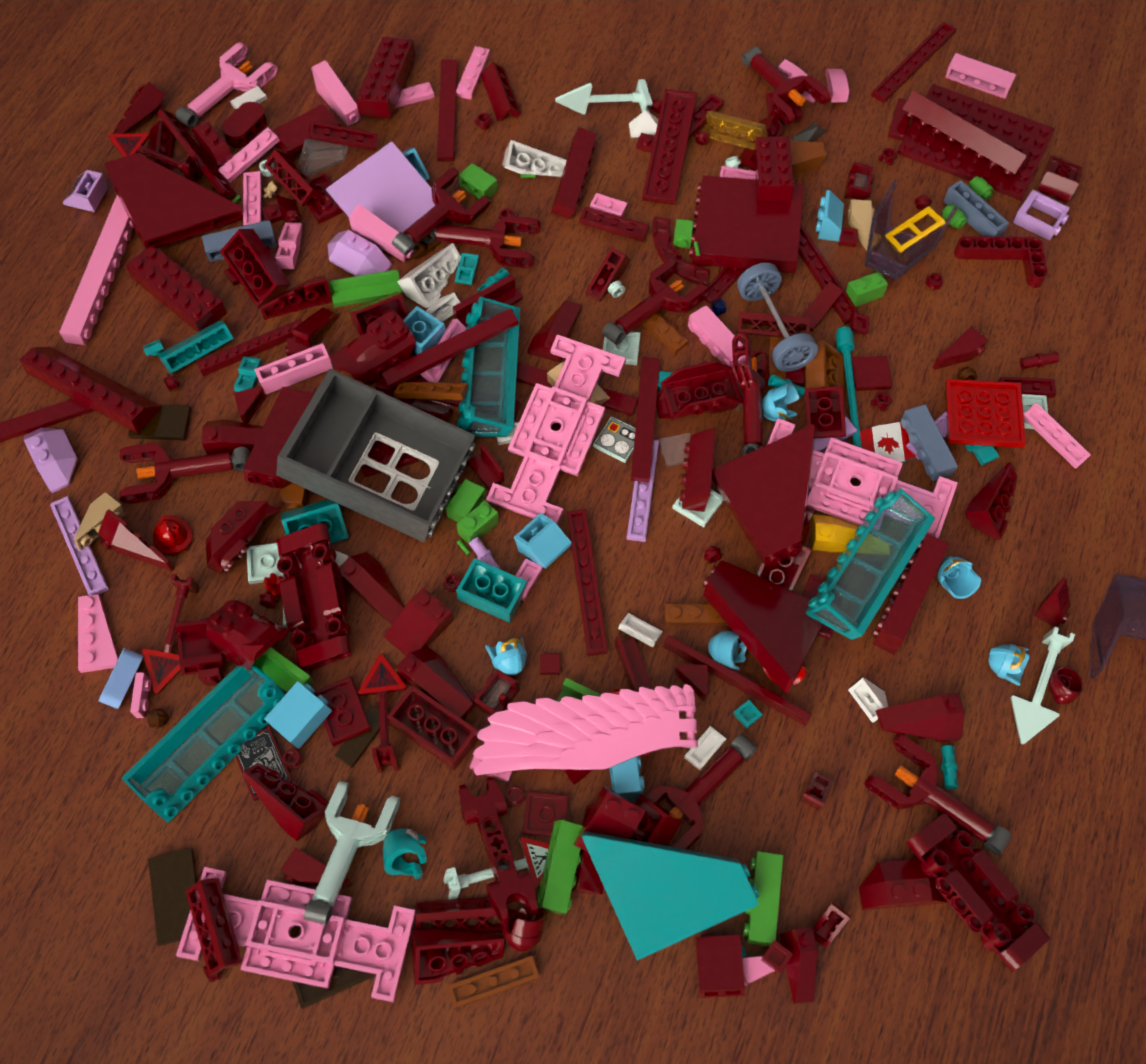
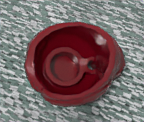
(1065, 685)

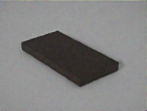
(169, 880)
(341, 980)

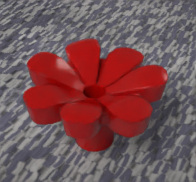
(272, 584)

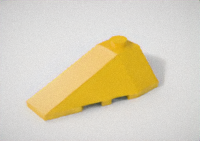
(831, 533)

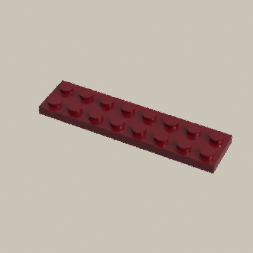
(669, 147)

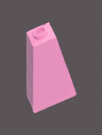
(335, 93)
(376, 231)

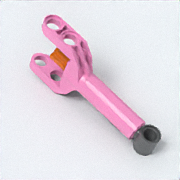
(230, 79)

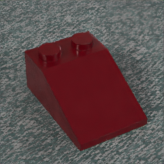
(1060, 178)
(826, 411)
(788, 570)
(419, 623)
(612, 816)

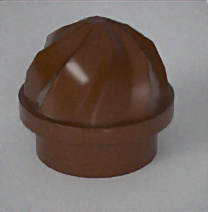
(967, 374)
(157, 718)

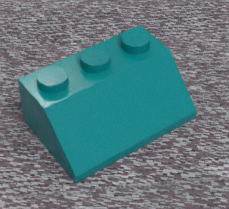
(322, 512)
(491, 590)

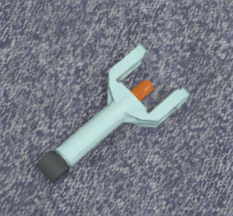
(349, 836)

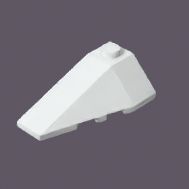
(532, 161)
(428, 279)

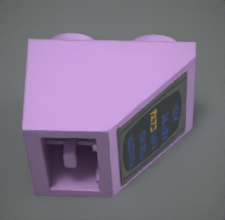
(87, 191)

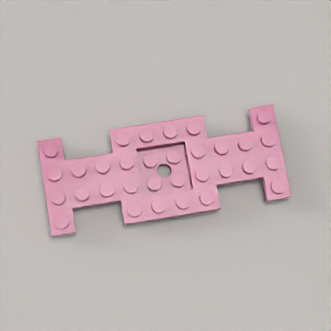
(546, 449)
(877, 477)
(341, 943)

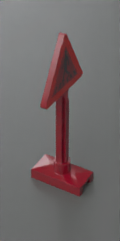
(133, 143)
(163, 664)
(380, 681)

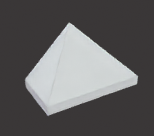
(644, 123)
(442, 308)
(869, 698)

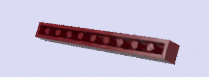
(247, 349)

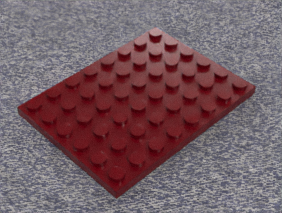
(940, 153)

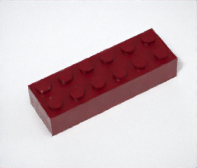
(385, 77)
(176, 288)
(909, 594)

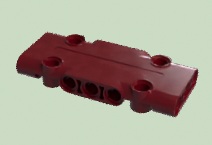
(313, 597)
(978, 892)

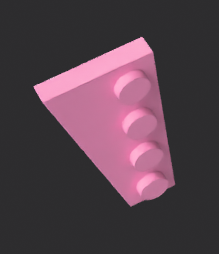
(95, 641)

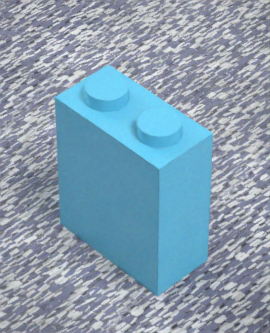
(298, 714)

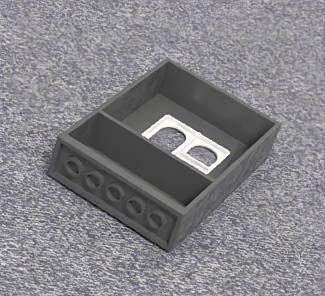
(339, 433)

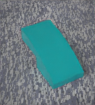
(467, 269)
(247, 377)
(984, 454)

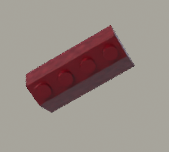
(254, 267)
(698, 470)

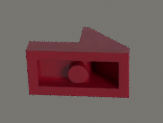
(277, 211)
(817, 791)

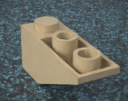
(860, 217)
(93, 519)

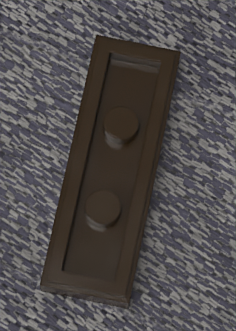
(354, 748)

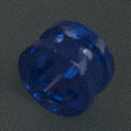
(718, 307)

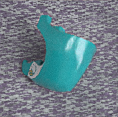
(399, 842)

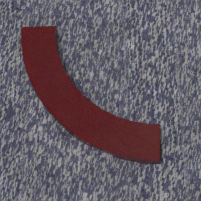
(667, 251)

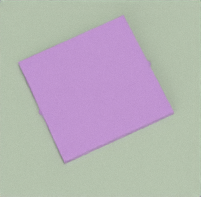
(385, 187)

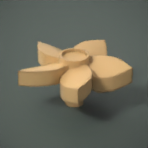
(270, 190)

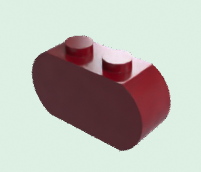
(244, 124)
(212, 143)

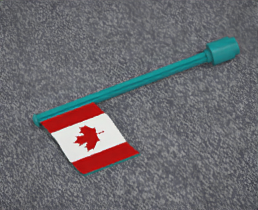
(885, 439)

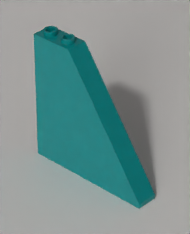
(667, 890)

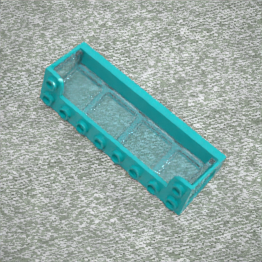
(490, 376)
(870, 564)
(204, 741)

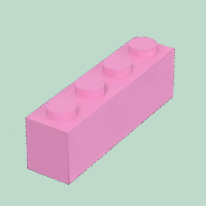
(980, 75)
(714, 335)
(293, 368)

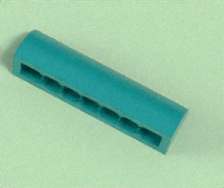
(195, 346)

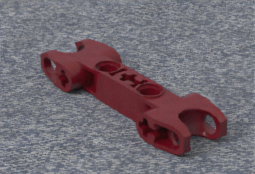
(508, 884)

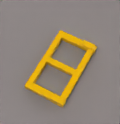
(909, 223)

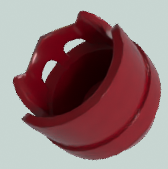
(522, 932)

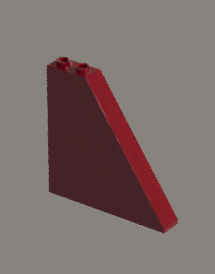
(165, 204)
(283, 418)
(770, 494)
(766, 618)

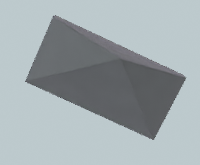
(810, 133)

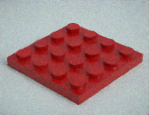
(984, 413)

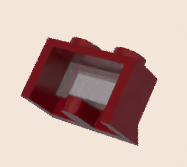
(859, 181)
(496, 694)

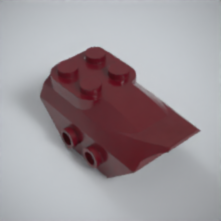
(377, 350)
(698, 390)
(234, 532)
(242, 633)

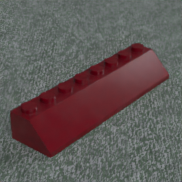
(966, 133)
(89, 387)

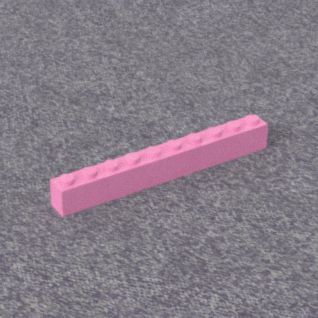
(98, 277)

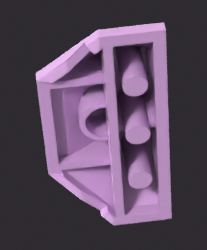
(357, 254)
(52, 456)

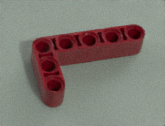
(1007, 248)

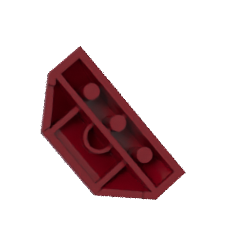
(898, 885)

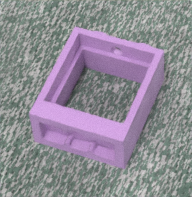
(1047, 206)

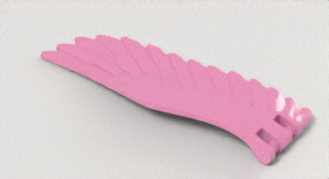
(587, 731)

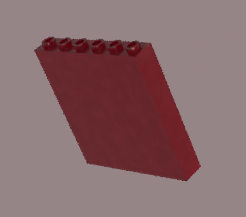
(744, 232)

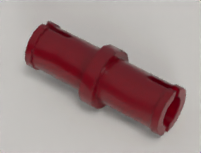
(1039, 360)

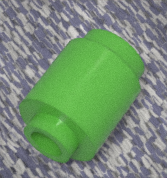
(981, 188)
(959, 219)

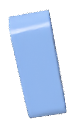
(120, 678)

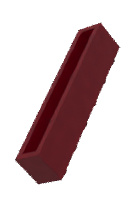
(574, 172)

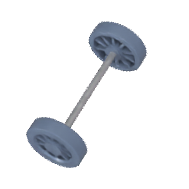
(795, 350)

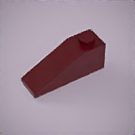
(609, 272)
(963, 349)
(1055, 605)
(305, 870)
(802, 964)

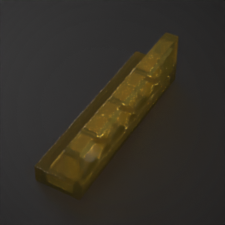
(736, 126)

